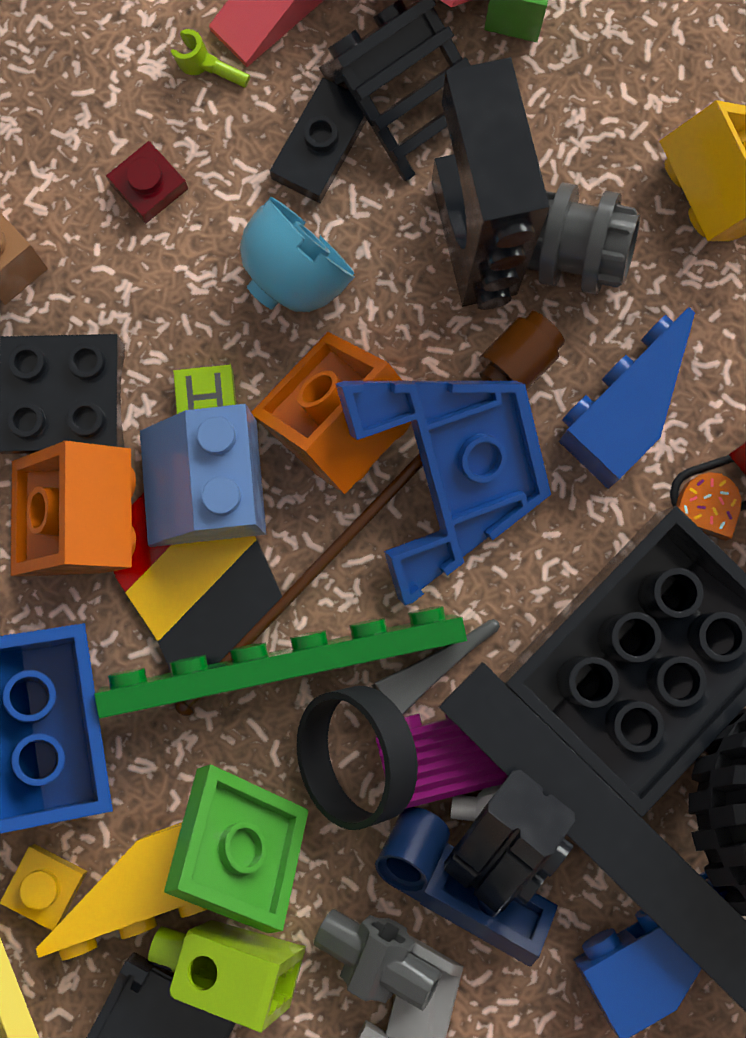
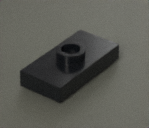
(319, 141)

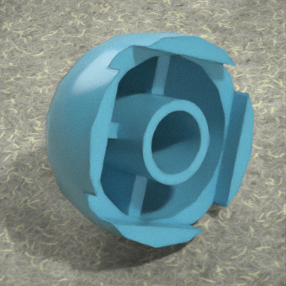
(290, 261)

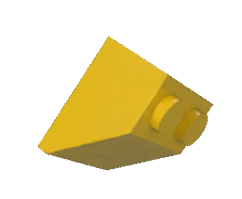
(710, 166)

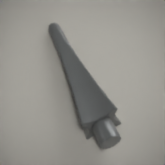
(413, 681)

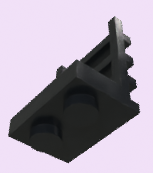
(372, 61)

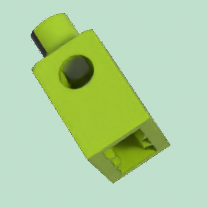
(230, 971)

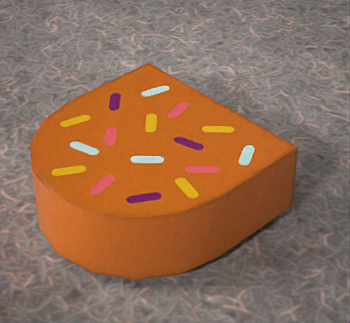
(711, 504)

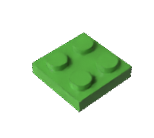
(237, 850)

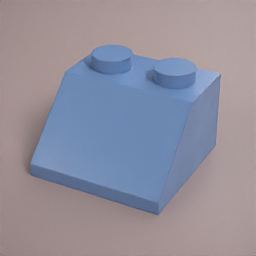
(203, 476)

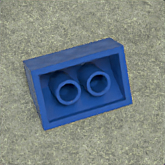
(49, 730)

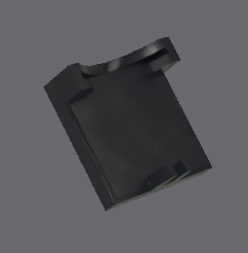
(60, 391)
(144, 1009)

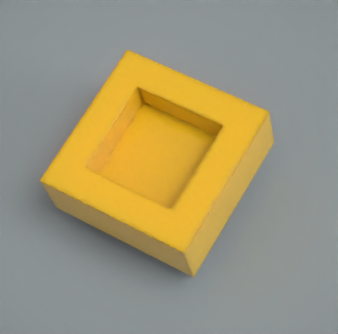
(43, 887)

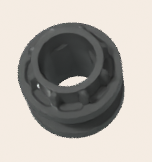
(586, 240)

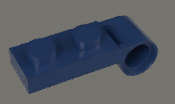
(415, 865)

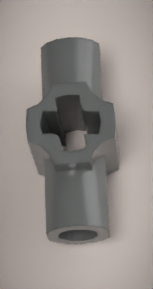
(377, 959)

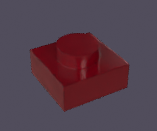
(147, 182)

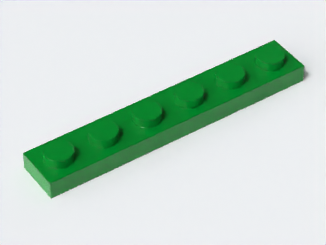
(256, 666)

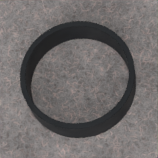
(397, 751)

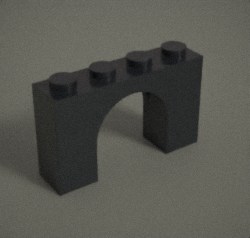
(491, 185)

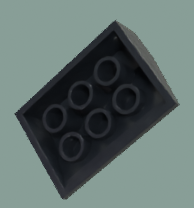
(644, 660)

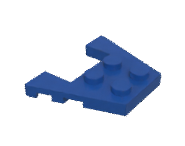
(476, 458)

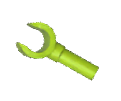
(200, 60)

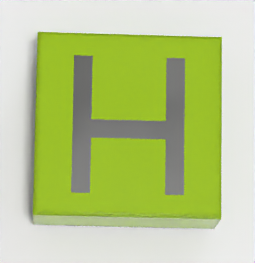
(204, 387)

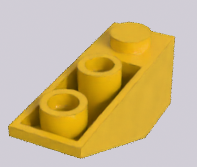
(122, 899)

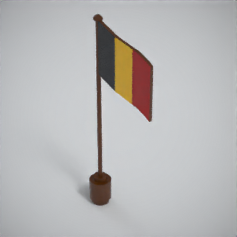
(223, 590)

